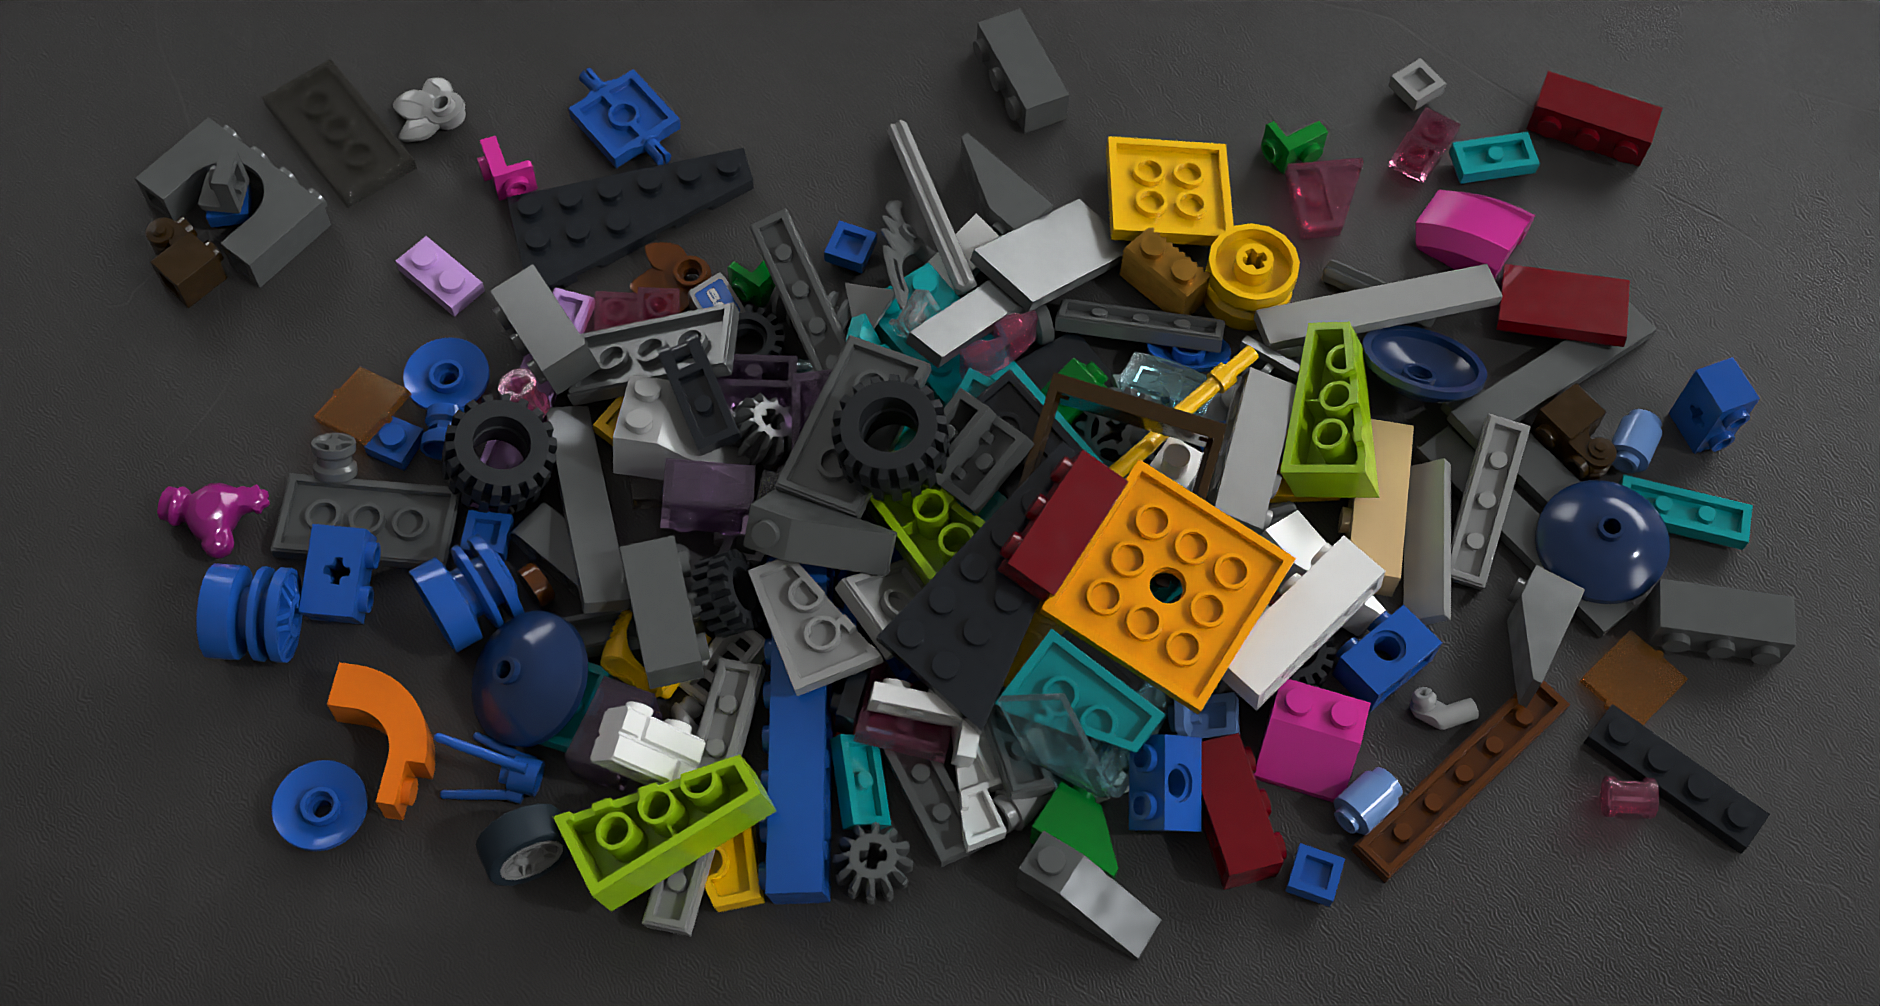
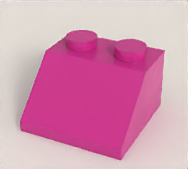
(1311, 740)

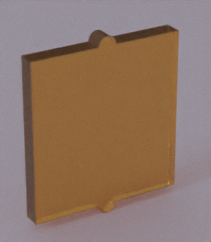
(362, 405)
(1634, 678)

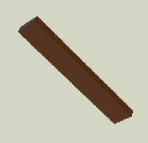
(1457, 781)

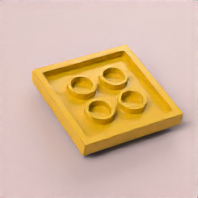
(1168, 187)

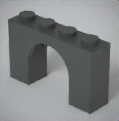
(279, 228)

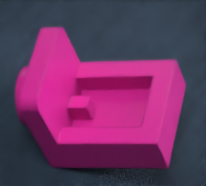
(506, 179)

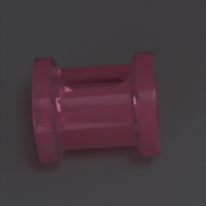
(523, 384)
(1629, 797)

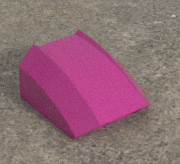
(1471, 230)

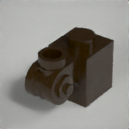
(183, 261)
(1566, 430)

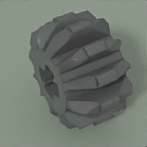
(764, 431)
(889, 870)

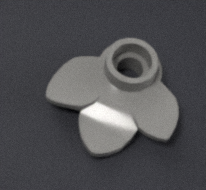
(429, 110)

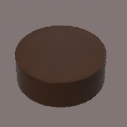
(536, 584)

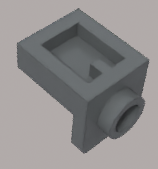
(225, 184)

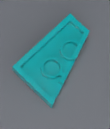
(1099, 699)

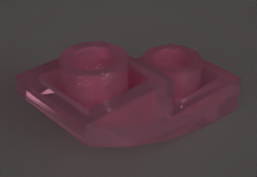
(1424, 145)
(625, 308)
(1009, 341)

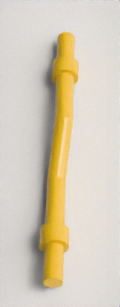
(1218, 380)

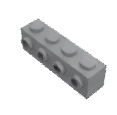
(1252, 449)

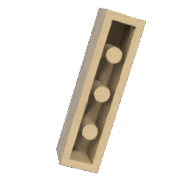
(1379, 523)

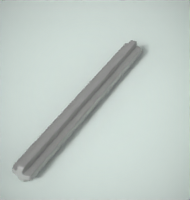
(932, 208)

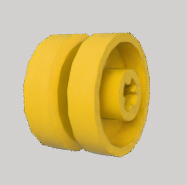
(1248, 272)

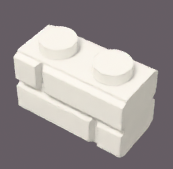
(644, 746)

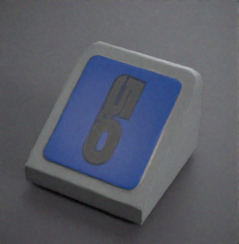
(712, 293)

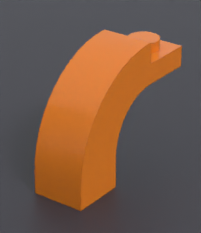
(380, 702)

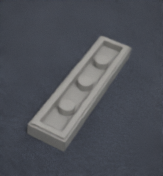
(1486, 500)
(1428, 542)

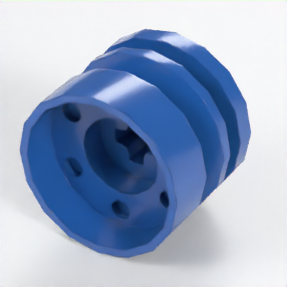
(467, 592)
(249, 613)

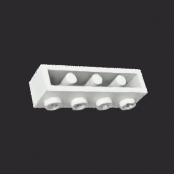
(1303, 619)

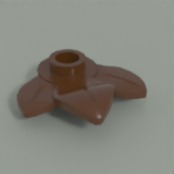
(669, 270)

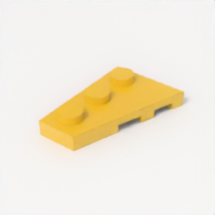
(734, 873)

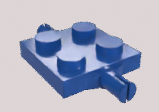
(624, 117)

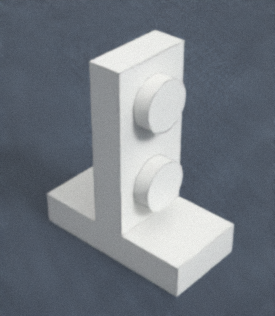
(897, 699)

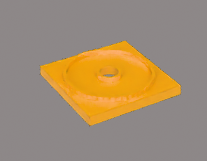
(1223, 575)

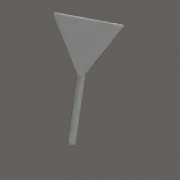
(869, 300)

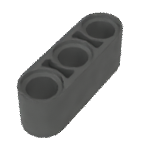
(546, 542)

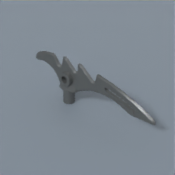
(902, 242)

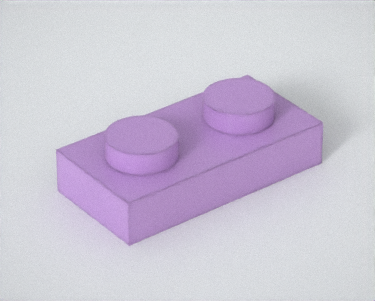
(440, 276)

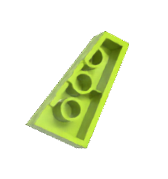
(662, 828)

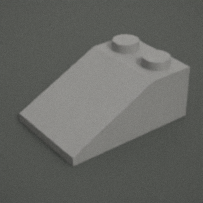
(656, 429)

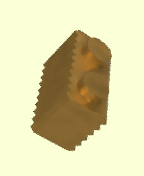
(1164, 274)

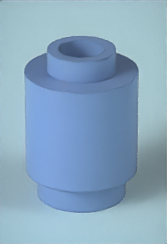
(1636, 440)
(1367, 801)

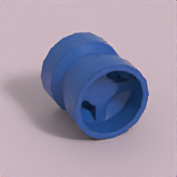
(437, 420)

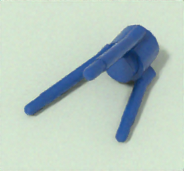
(519, 771)

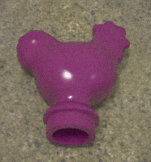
(211, 512)

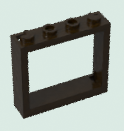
(1134, 412)

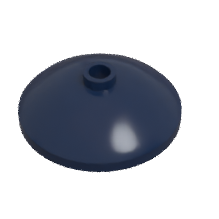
(1423, 364)
(1606, 565)
(529, 679)

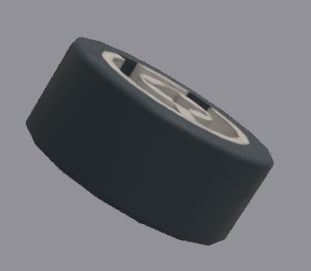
(522, 845)

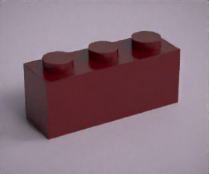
(1594, 118)
(1061, 524)
(1237, 815)

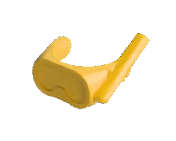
(621, 663)

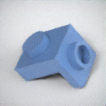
(1215, 720)

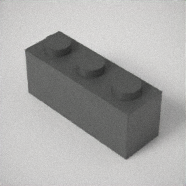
(1021, 71)
(543, 331)
(664, 611)
(1721, 621)

